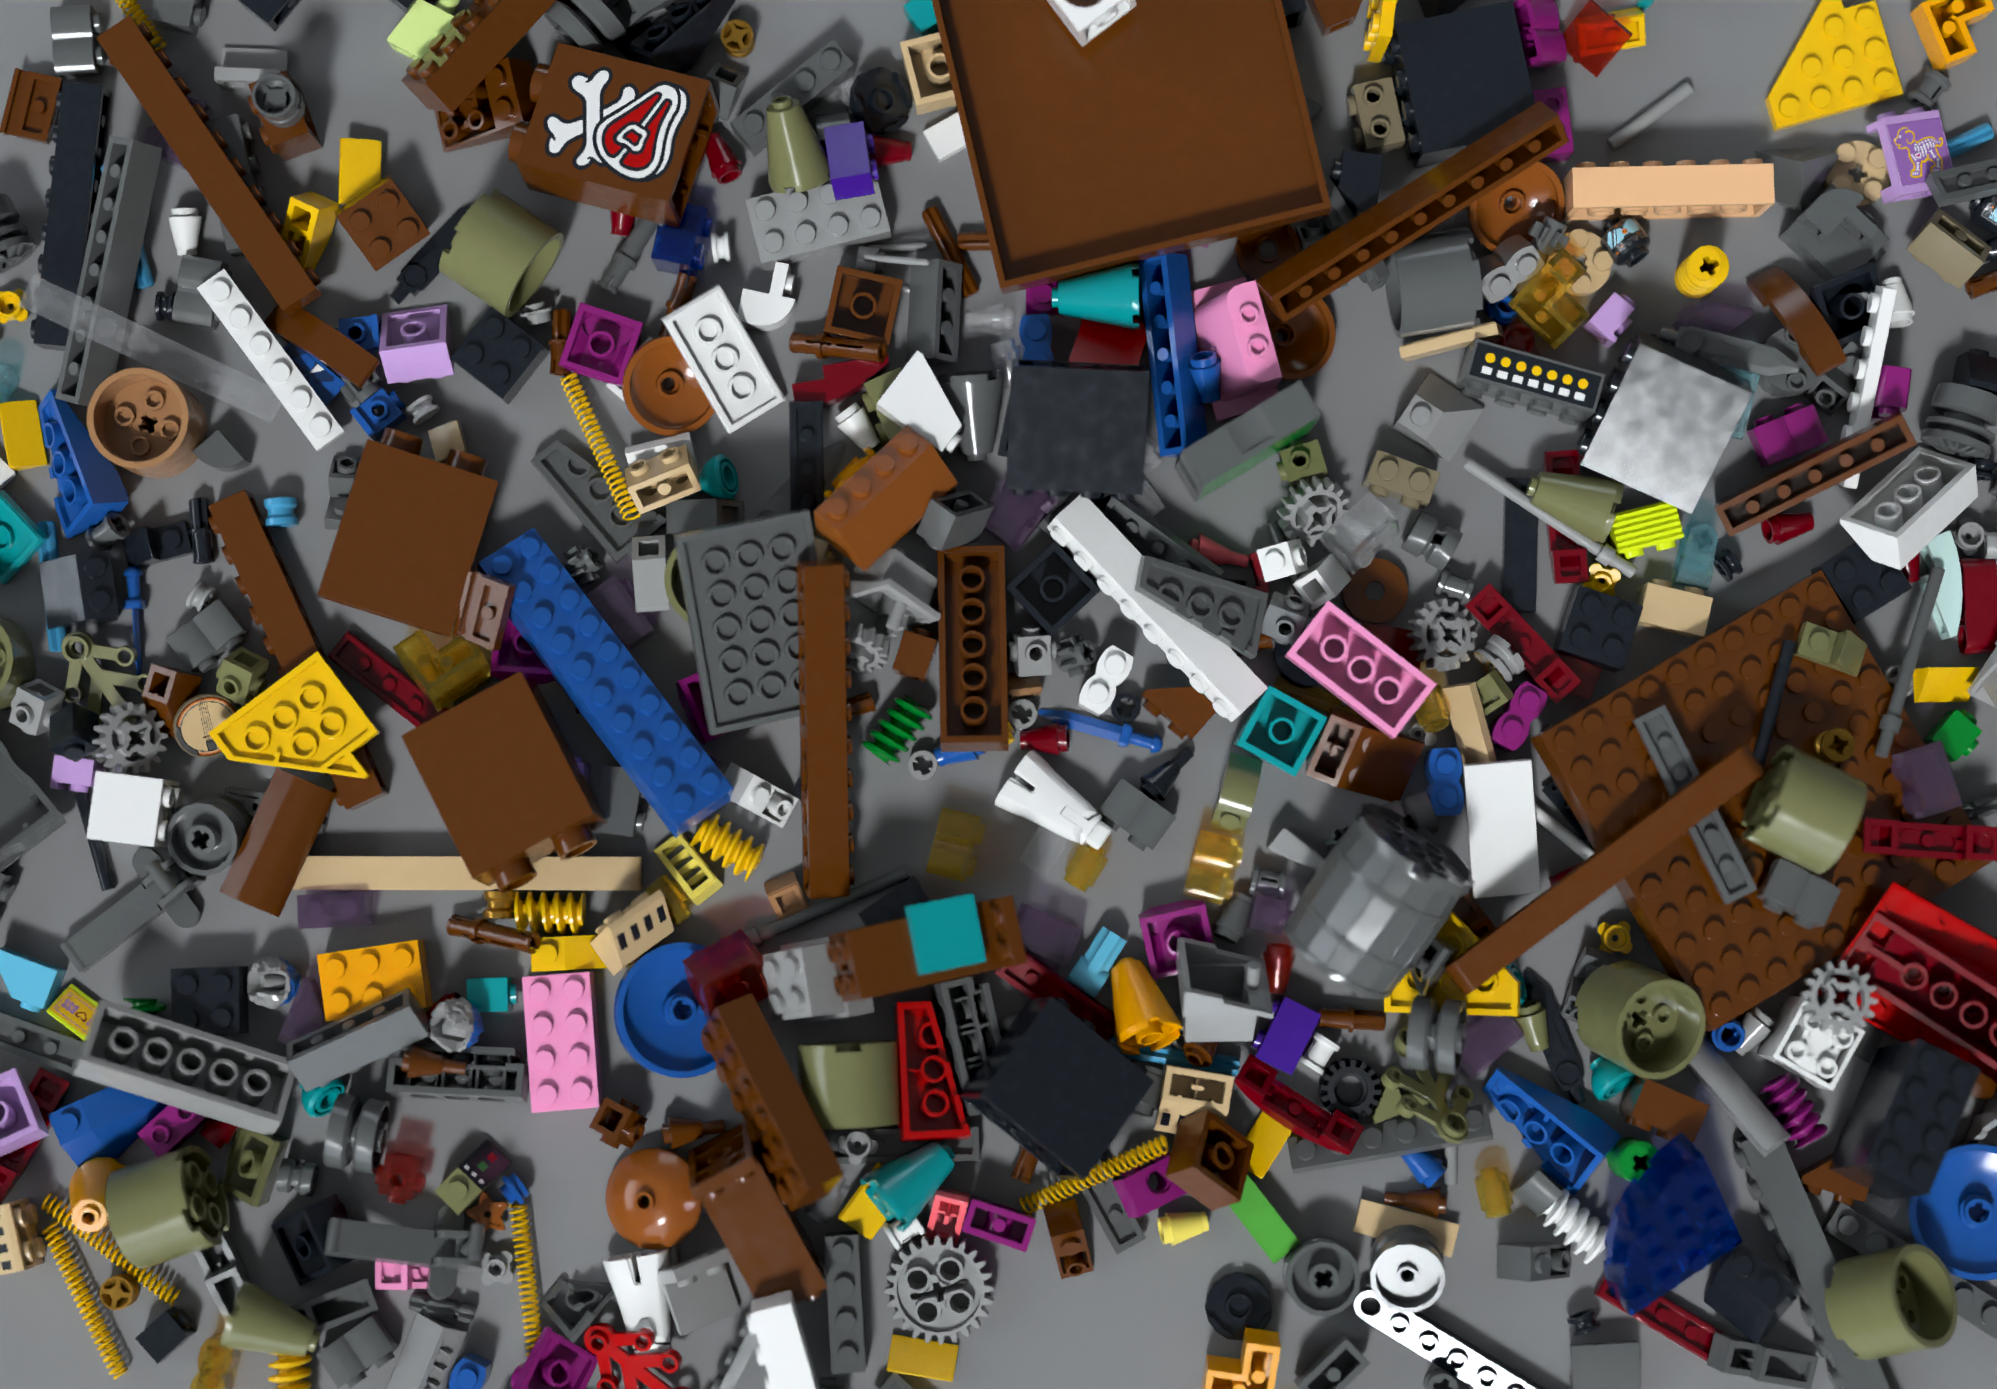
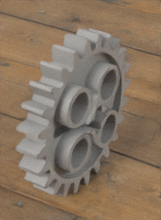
(949, 1317)

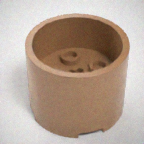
(121, 417)

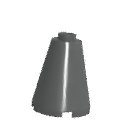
(977, 404)

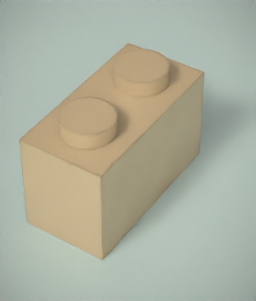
(1674, 609)

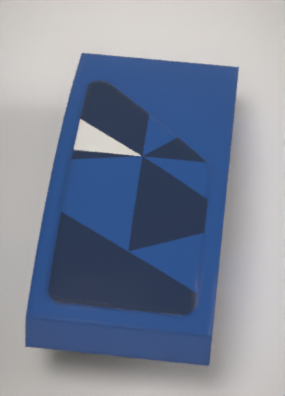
(319, 377)

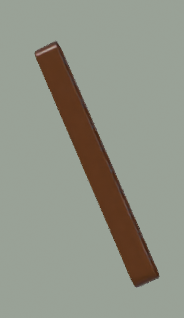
(1604, 869)

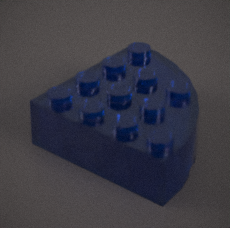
(1666, 1227)

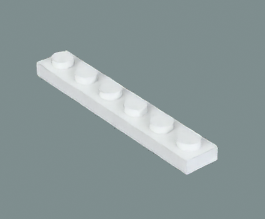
(270, 360)
(1868, 368)

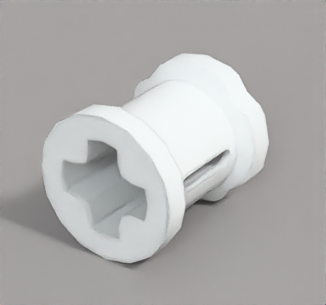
(1319, 1053)
(898, 1237)

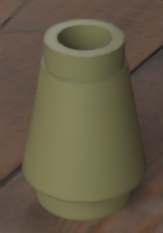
(1533, 1025)

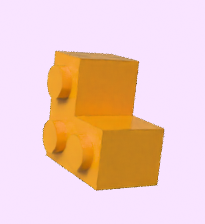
(1945, 31)
(1253, 1370)

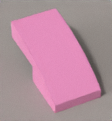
(399, 1277)

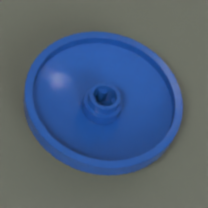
(660, 1014)
(1961, 1212)

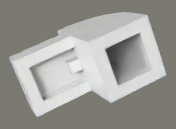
(772, 310)

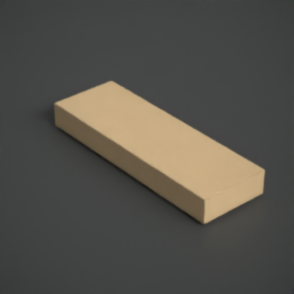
(1450, 341)
(1469, 723)
(1374, 1218)

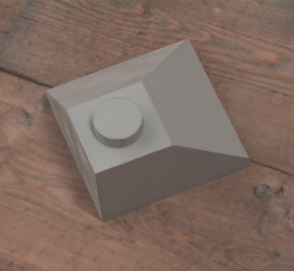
(1438, 417)

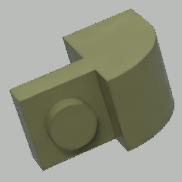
(1236, 793)

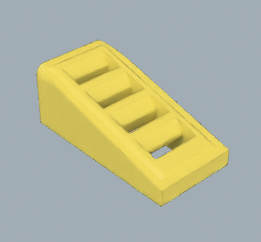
(704, 890)

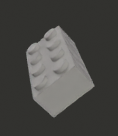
(813, 224)

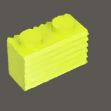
(1644, 528)

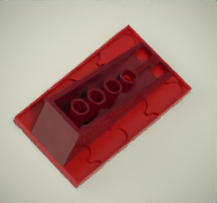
(1929, 975)

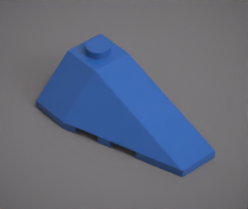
(85, 478)
(102, 1123)
(1560, 1132)

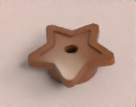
(495, 1208)

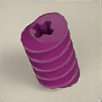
(1794, 1109)

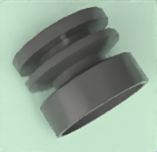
(14, 238)
(1961, 426)

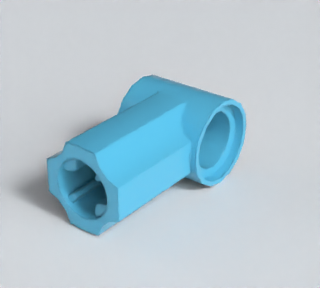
(1092, 968)

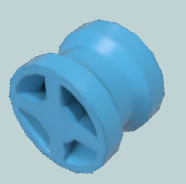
(281, 512)

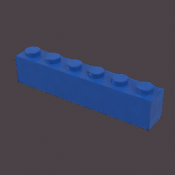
(1170, 345)

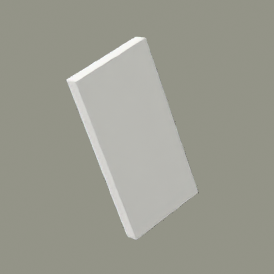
(723, 359)
(1501, 828)

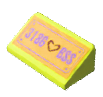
(73, 1010)

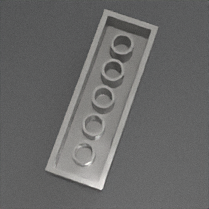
(185, 1068)

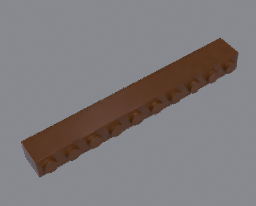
(210, 166)
(1412, 211)
(281, 615)
(824, 728)

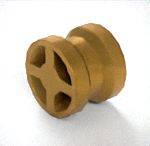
(735, 31)
(1826, 749)
(499, 904)
(112, 1292)

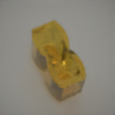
(954, 845)
(1211, 867)
(215, 1365)

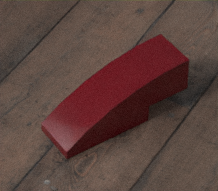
(839, 381)

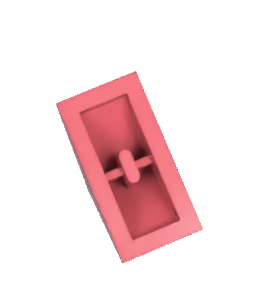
(947, 1214)

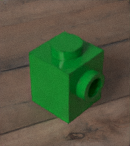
(1957, 733)

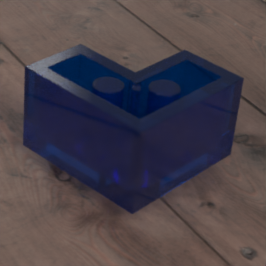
(683, 247)

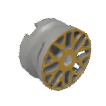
(1500, 657)

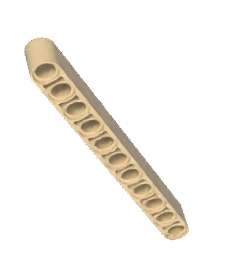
(452, 873)

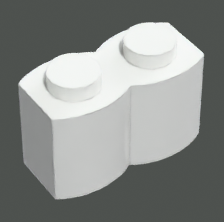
(1109, 673)

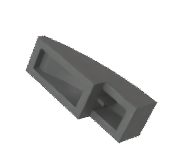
(223, 1272)
(339, 1305)
(1762, 1361)

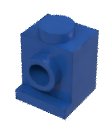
(370, 330)
(375, 425)

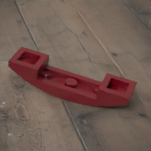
(1566, 557)
(1539, 658)
(1929, 840)
(49, 1094)
(1295, 1111)

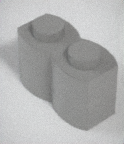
(1511, 263)

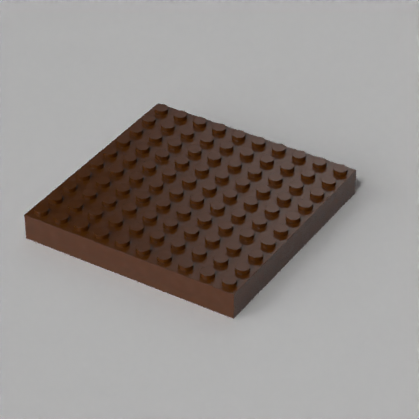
(1137, 144)
(1717, 701)

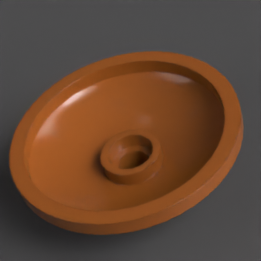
(1533, 194)
(1306, 340)
(658, 409)
(672, 1207)

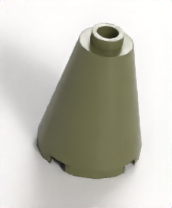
(793, 148)
(1577, 501)
(268, 1325)

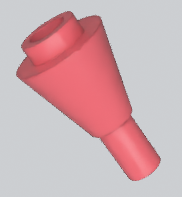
(1218, 553)

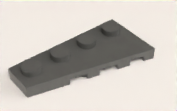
(591, 500)

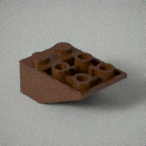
(490, 108)
(1361, 757)

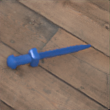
(134, 603)
(1122, 734)

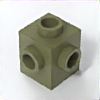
(1302, 453)
(242, 676)

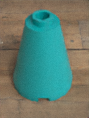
(1101, 296)
(909, 1182)

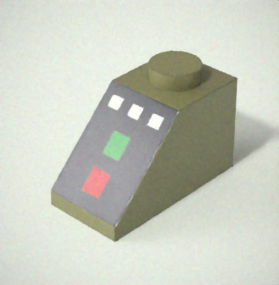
(472, 1177)

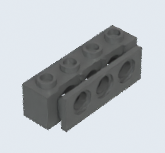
(964, 1028)
(478, 1083)

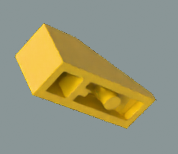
(310, 225)
(566, 954)

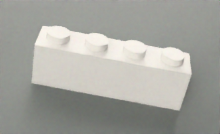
(1911, 506)

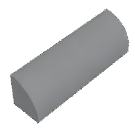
(1737, 1099)
(427, 1354)

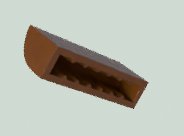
(277, 842)

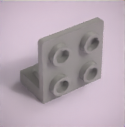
(699, 1290)

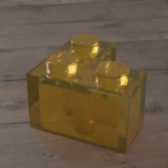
(1547, 303)
(444, 672)

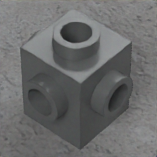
(1286, 618)

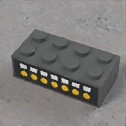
(1529, 382)

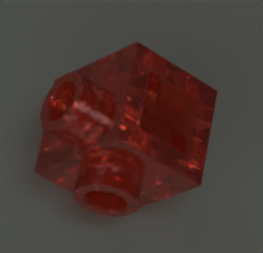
(410, 1169)

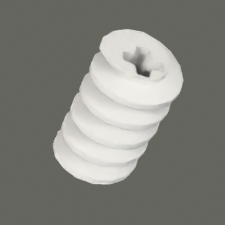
(1576, 1226)

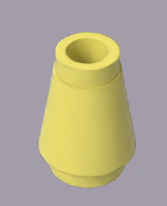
(1181, 1226)

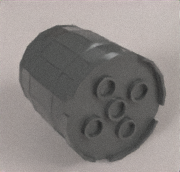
(1377, 902)

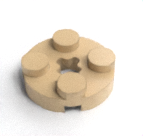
(1871, 162)
(1597, 261)

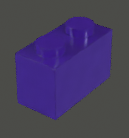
(850, 160)
(1285, 1034)

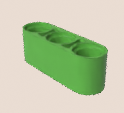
(1264, 1222)

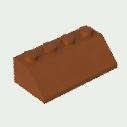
(883, 498)

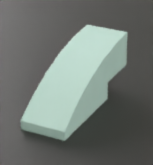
(1948, 605)

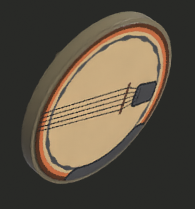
(198, 718)

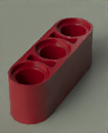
(1979, 606)

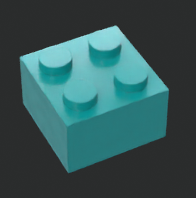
(1280, 730)

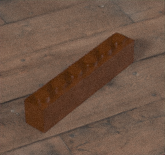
(1815, 473)

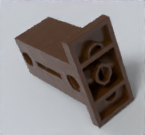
(883, 962)
(752, 1219)

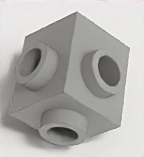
(1039, 659)
(34, 706)

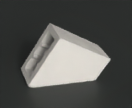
(921, 404)

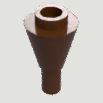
(1200, 1053)
(424, 1063)
(683, 1131)
(1424, 1201)

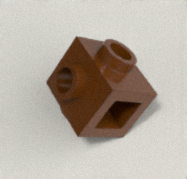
(619, 1123)

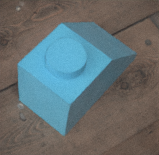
(30, 979)

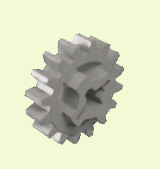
(1312, 509)
(1442, 635)
(867, 648)
(144, 738)
(1849, 1009)

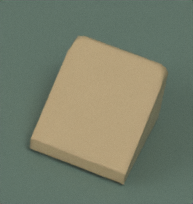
(445, 438)

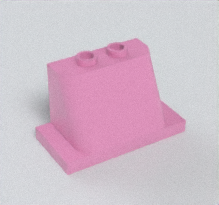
(1234, 325)

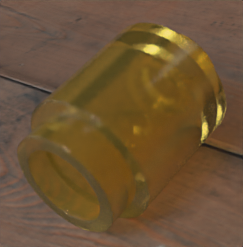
(1434, 711)
(1085, 867)
(676, 900)
(1494, 1192)

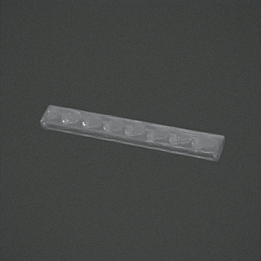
(150, 348)

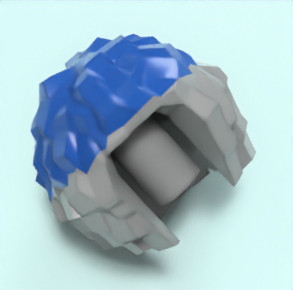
(272, 982)
(455, 1024)

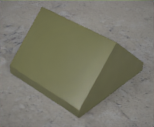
(253, 1166)

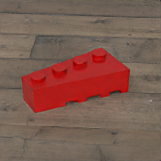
(927, 1088)

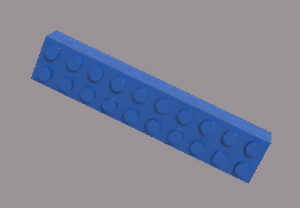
(608, 685)

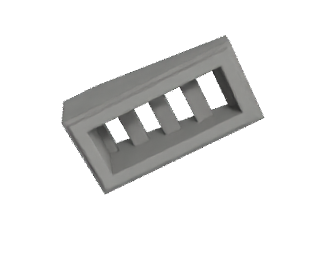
(1293, 848)

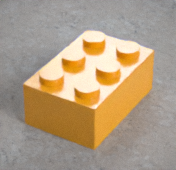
(370, 974)

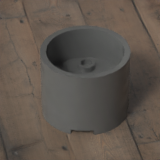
(1434, 284)

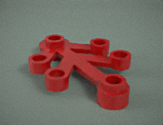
(632, 1365)

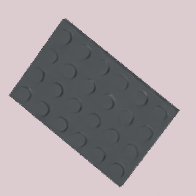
(744, 616)

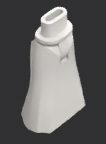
(1051, 802)
(641, 1294)

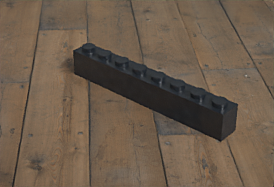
(72, 196)

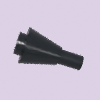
(1161, 779)

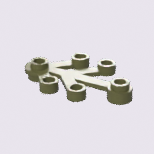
(102, 680)
(1450, 1124)

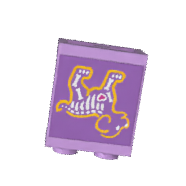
(1912, 149)

